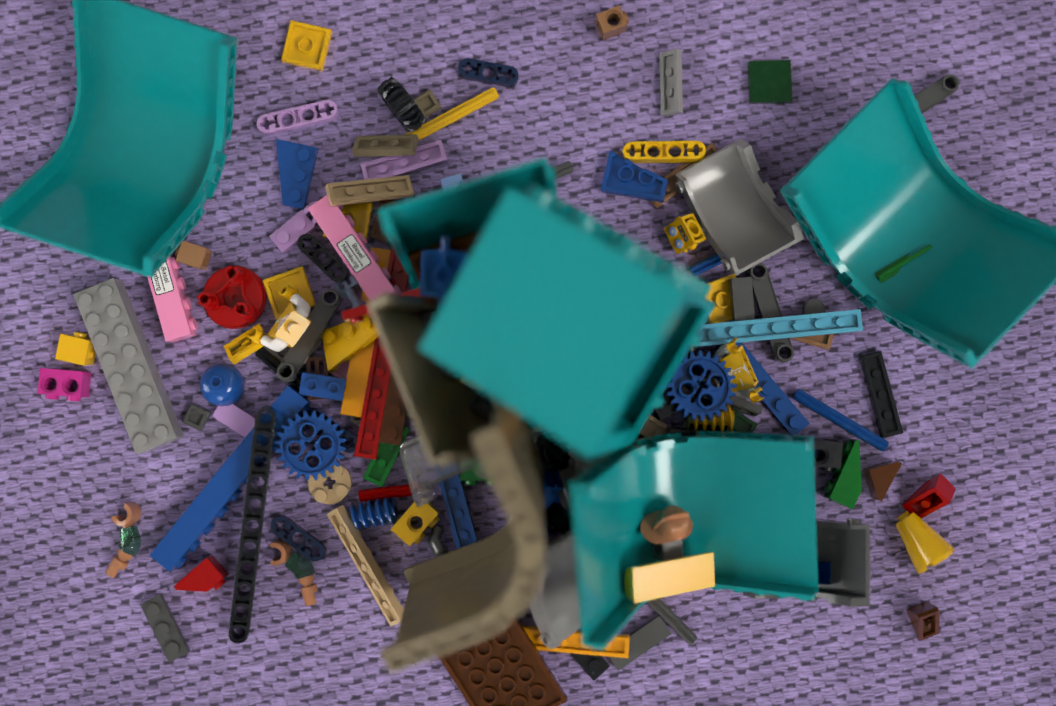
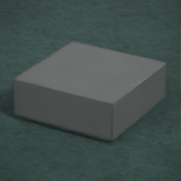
(196, 417)

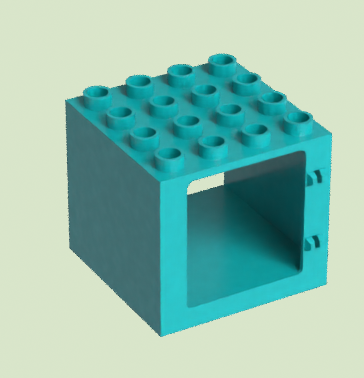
(568, 322)

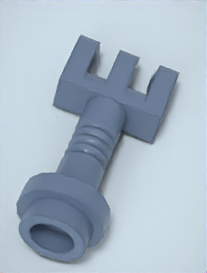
(349, 291)

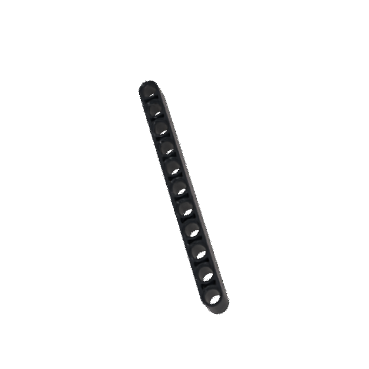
(254, 535)

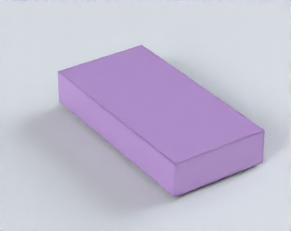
(235, 418)

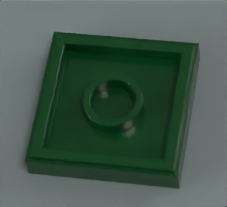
(769, 82)

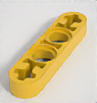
(664, 147)

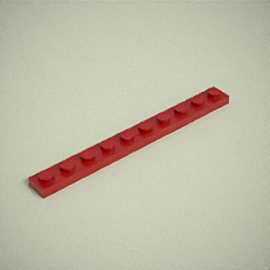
(378, 379)

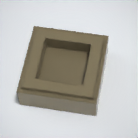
(427, 103)

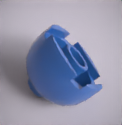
(222, 385)

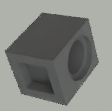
(668, 550)

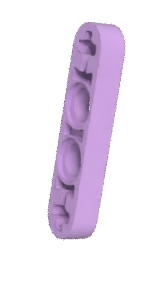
(298, 121)

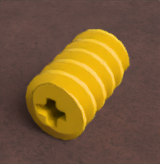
(725, 419)

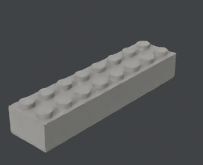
(128, 366)

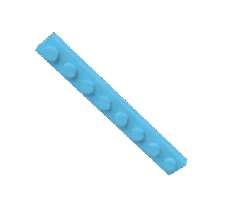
(781, 327)

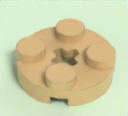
(339, 491)

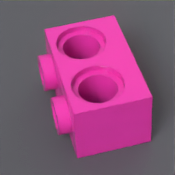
(64, 384)

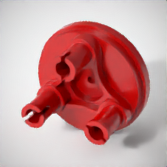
(234, 297)

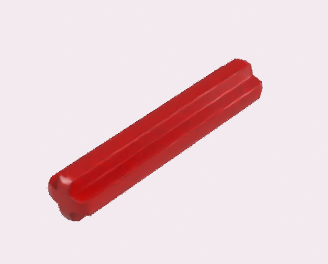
(382, 492)

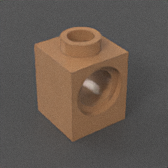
(605, 29)
(193, 255)

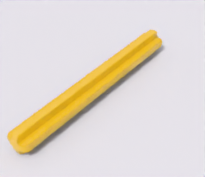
(456, 113)

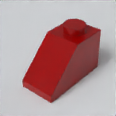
(930, 496)
(204, 577)

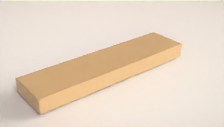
(369, 190)

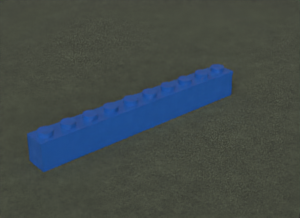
(223, 488)

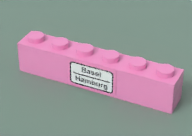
(352, 249)
(172, 303)

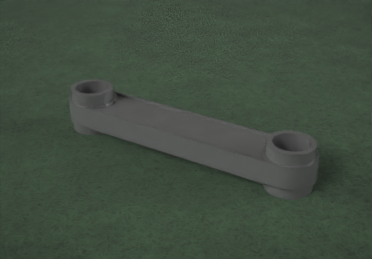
(937, 92)
(769, 308)
(301, 351)

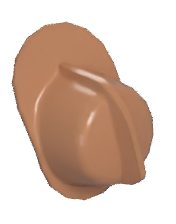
(666, 525)

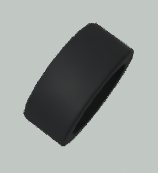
(559, 518)

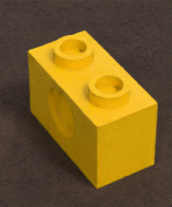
(407, 531)

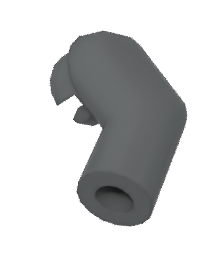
(435, 542)

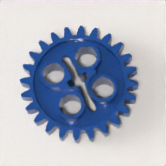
(717, 396)
(295, 433)

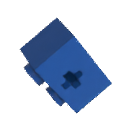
(322, 386)

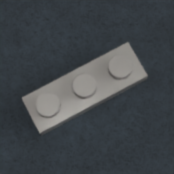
(671, 82)

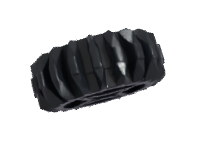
(401, 104)

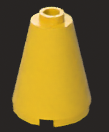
(922, 542)

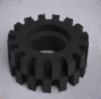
(552, 453)

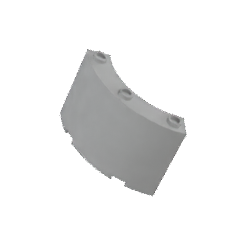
(737, 207)
(556, 599)

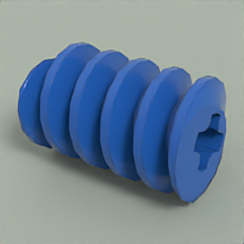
(374, 514)

